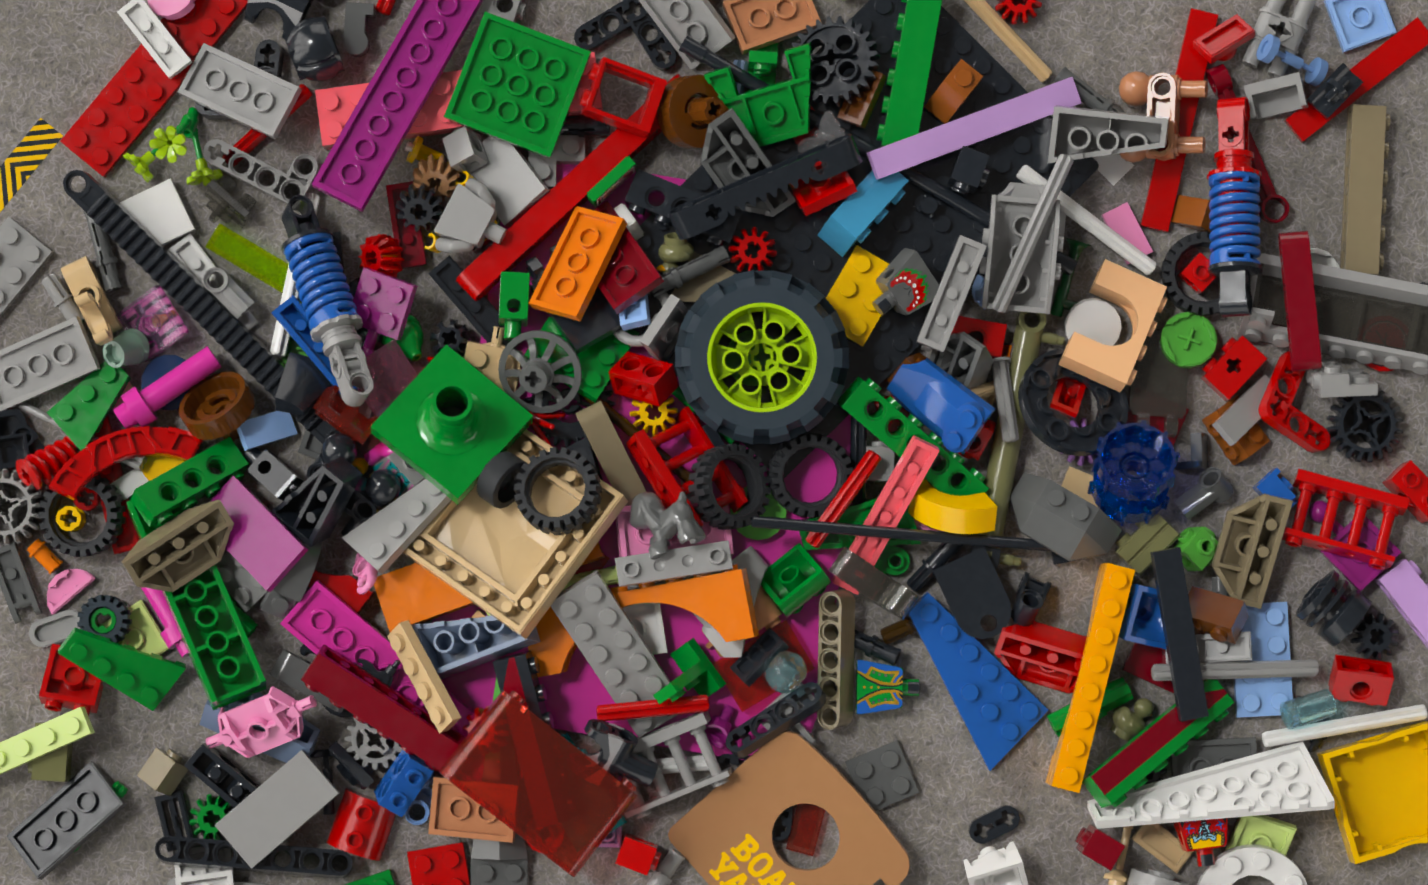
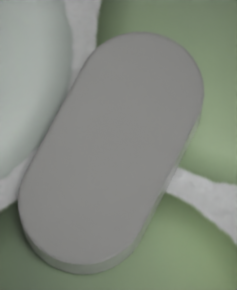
(53, 628)

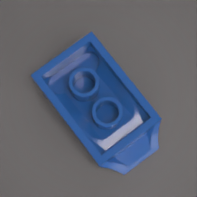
(941, 403)

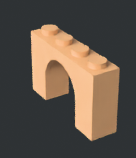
(1140, 300)

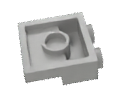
(1335, 381)

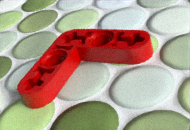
(1285, 411)

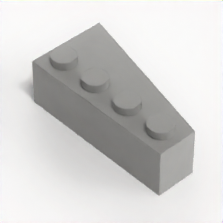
(1096, 133)

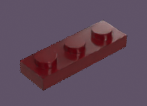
(407, 237)

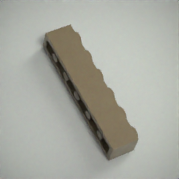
(1364, 188)

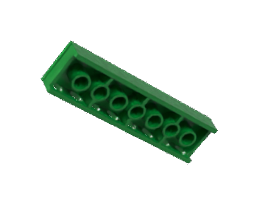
(211, 631)

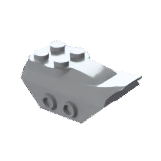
(1008, 221)

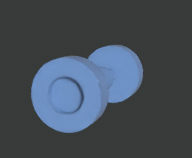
(1269, 49)

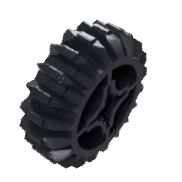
(1370, 436)

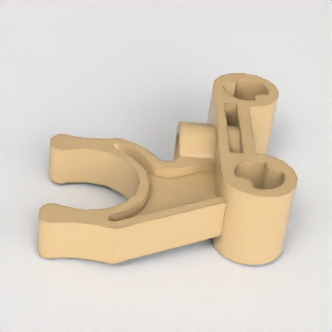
(96, 311)

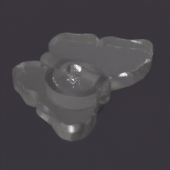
(828, 130)

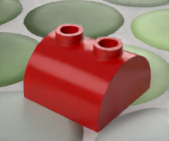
(361, 826)

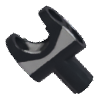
(291, 11)
(617, 752)

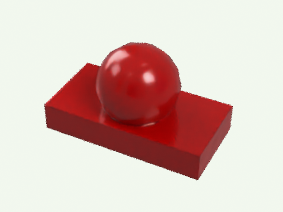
(1223, 40)

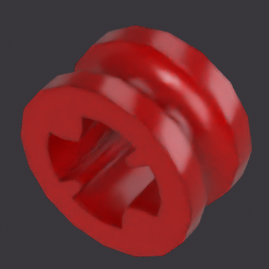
(83, 506)

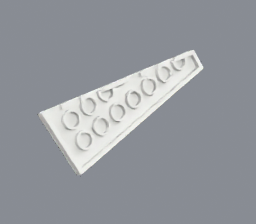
(1249, 786)

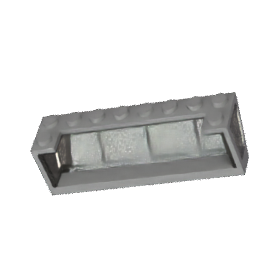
(1356, 315)

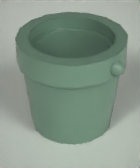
(126, 349)

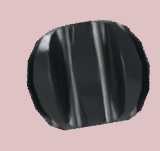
(449, 331)

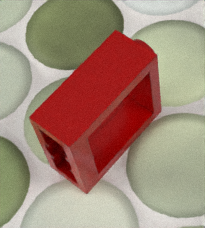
(656, 88)

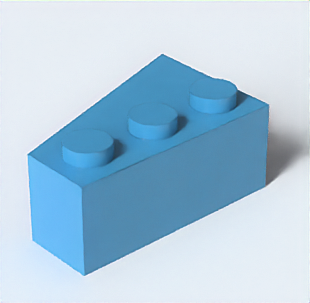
(860, 210)

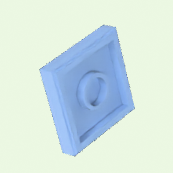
(1359, 21)

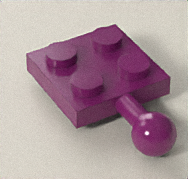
(383, 306)
(1355, 571)

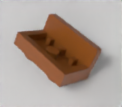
(1245, 446)

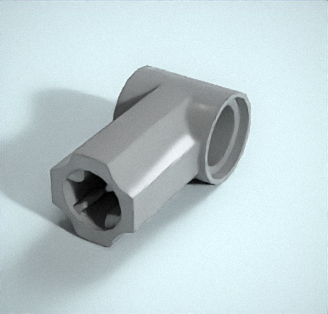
(229, 294)

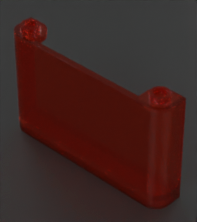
(538, 783)

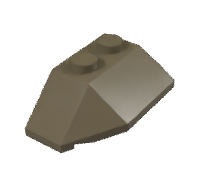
(1250, 547)
(180, 548)

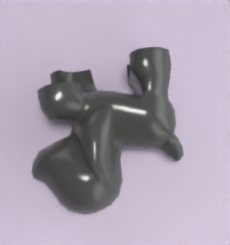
(678, 518)

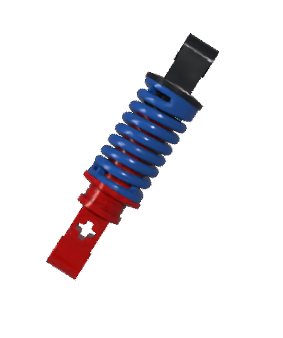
(1234, 210)

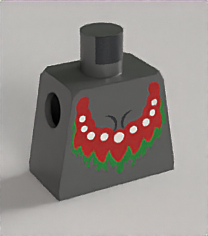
(905, 284)

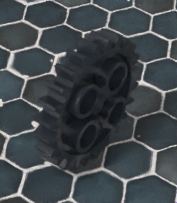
(832, 37)

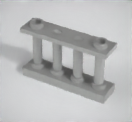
(673, 564)
(670, 736)

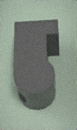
(356, 27)

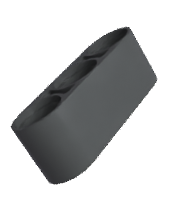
(290, 669)

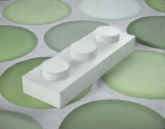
(154, 37)

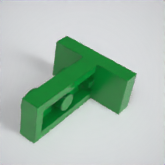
(764, 63)
(697, 674)

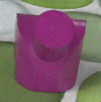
(719, 727)

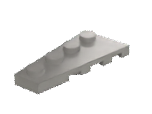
(396, 526)

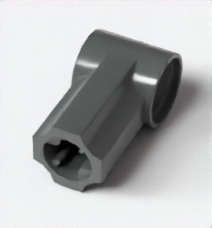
(1211, 488)

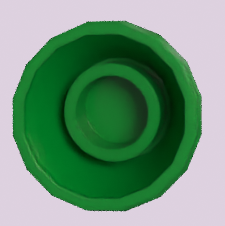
(411, 340)

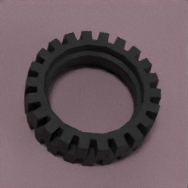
(1169, 277)
(780, 459)
(539, 465)
(704, 493)
(111, 530)

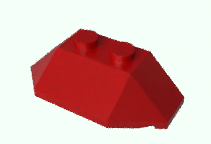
(1042, 654)

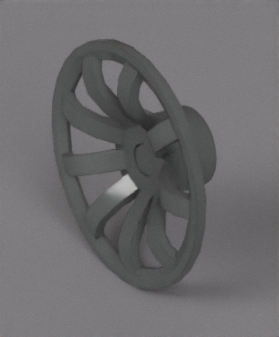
(538, 373)

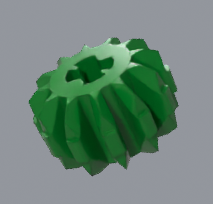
(204, 811)

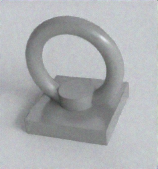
(662, 332)

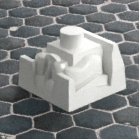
(997, 867)

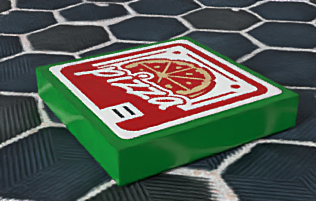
(611, 181)

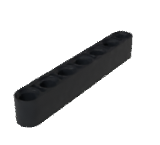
(267, 865)

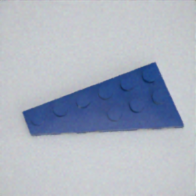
(984, 692)

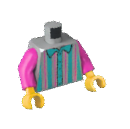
(384, 458)

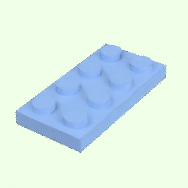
(1269, 642)

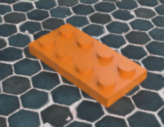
(578, 263)

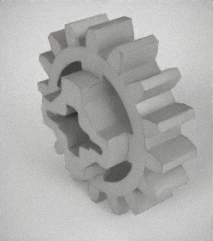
(362, 752)

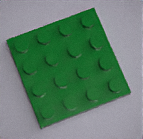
(517, 84)

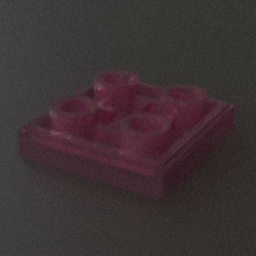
(390, 375)

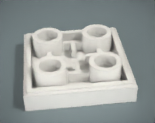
(160, 212)

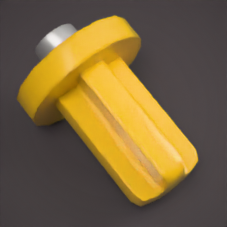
(420, 151)

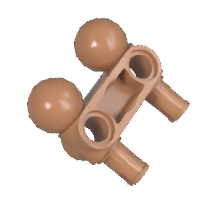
(1139, 88)

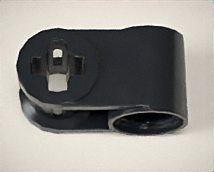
(1029, 599)

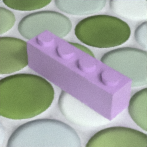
(1408, 595)

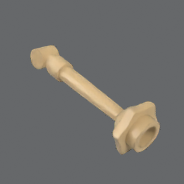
(1118, 876)

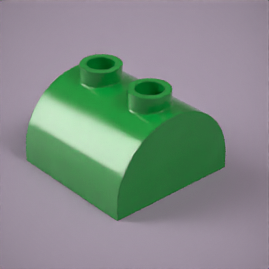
(794, 580)

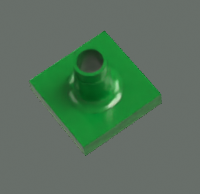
(448, 448)

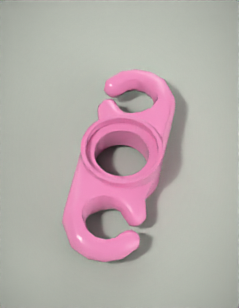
(366, 574)

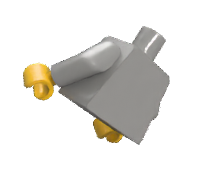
(467, 219)

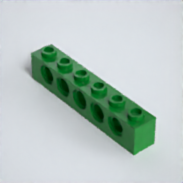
(855, 403)

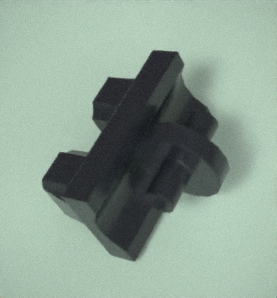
(1334, 91)

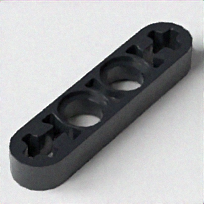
(773, 715)

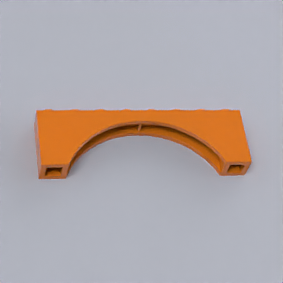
(717, 598)

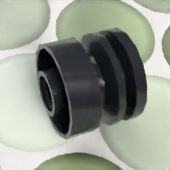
(1338, 612)

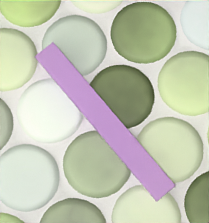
(972, 128)

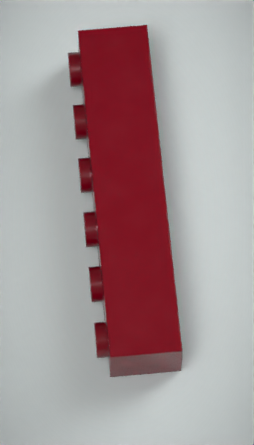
(380, 707)

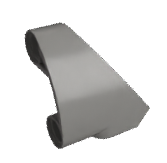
(756, 570)

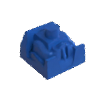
(1142, 618)

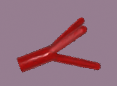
(538, 419)

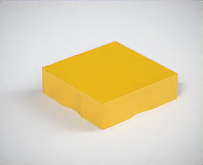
(1380, 791)

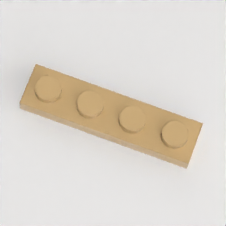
(424, 676)

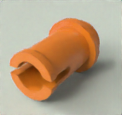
(44, 556)

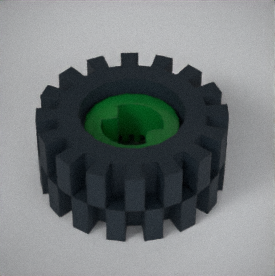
(107, 606)

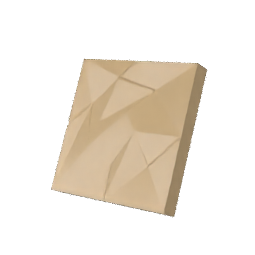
(501, 557)

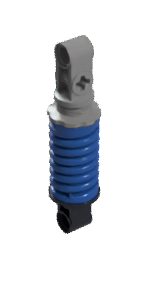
(326, 298)

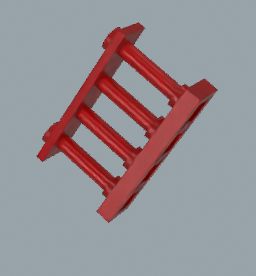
(659, 471)
(1363, 499)

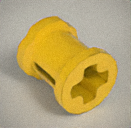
(74, 526)

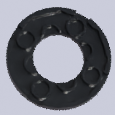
(1055, 432)

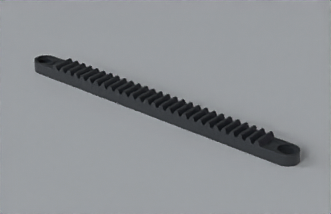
(187, 291)

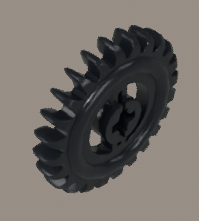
(564, 430)

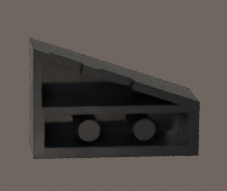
(319, 501)

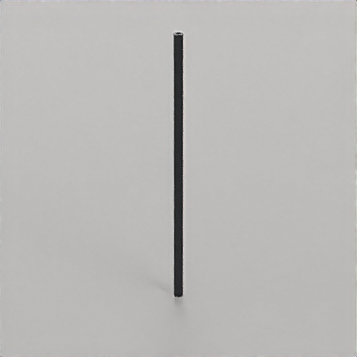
(896, 533)

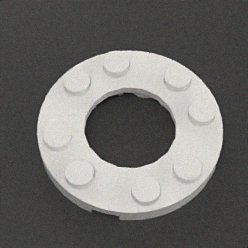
(1255, 861)

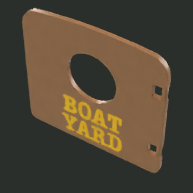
(732, 827)

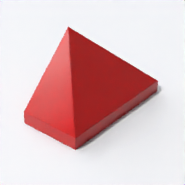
(1067, 397)

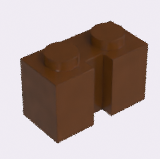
(1217, 614)

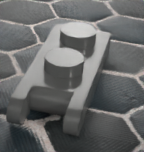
(16, 582)

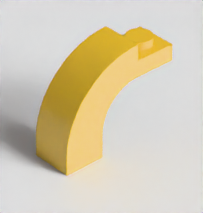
(952, 512)

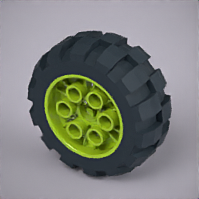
(821, 353)

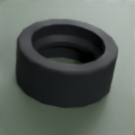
(498, 479)

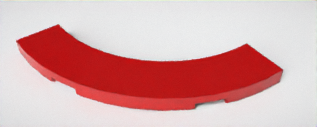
(119, 447)

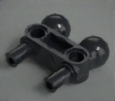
(378, 490)

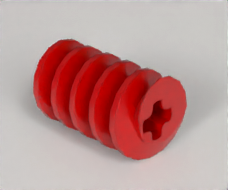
(45, 462)

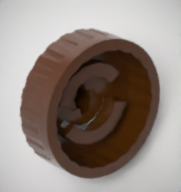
(699, 111)
(217, 406)

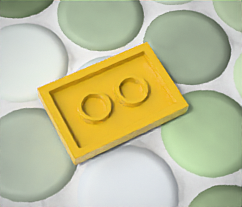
(855, 292)

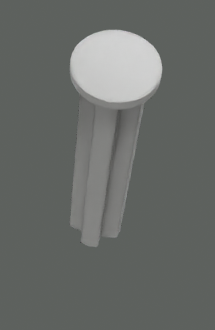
(1005, 399)

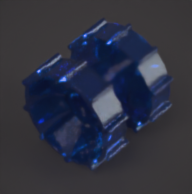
(1136, 449)

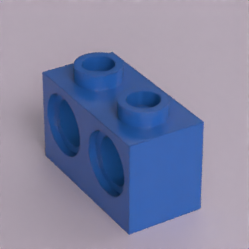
(402, 783)

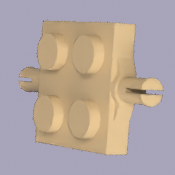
(486, 358)

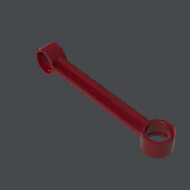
(1223, 88)

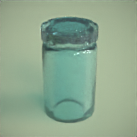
(1308, 709)

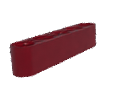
(1300, 301)

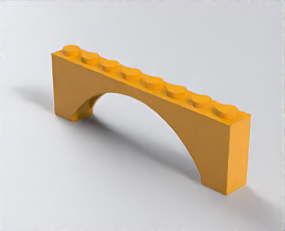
(1106, 618)

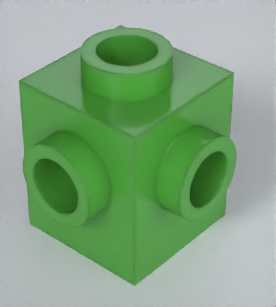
(1197, 547)

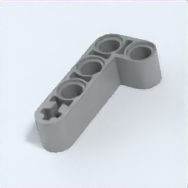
(256, 167)

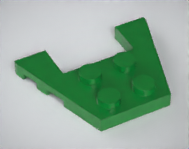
(773, 110)

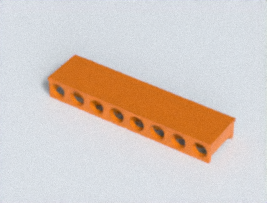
(420, 596)

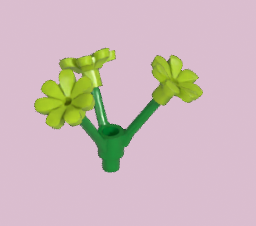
(170, 144)

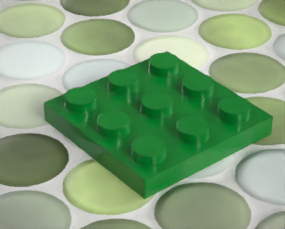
(594, 361)

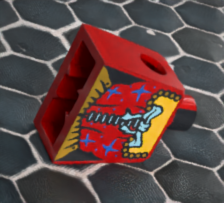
(1202, 838)

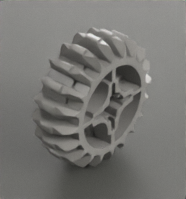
(12, 518)

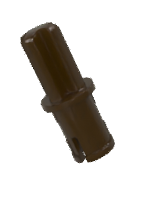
(898, 630)

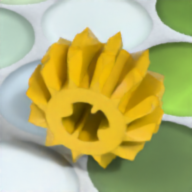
(657, 422)

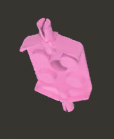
(275, 712)

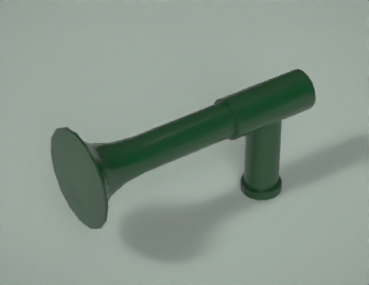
(1060, 300)

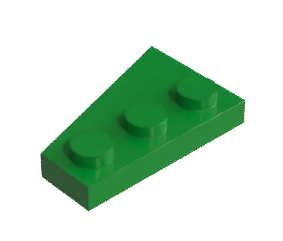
(87, 405)

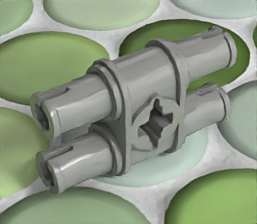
(1293, 28)

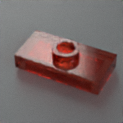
(805, 829)

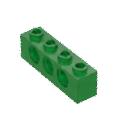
(222, 456)

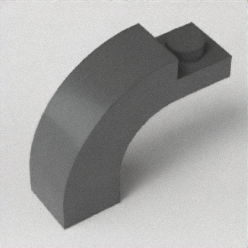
(293, 585)

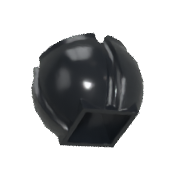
(314, 50)

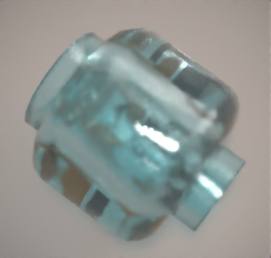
(786, 672)

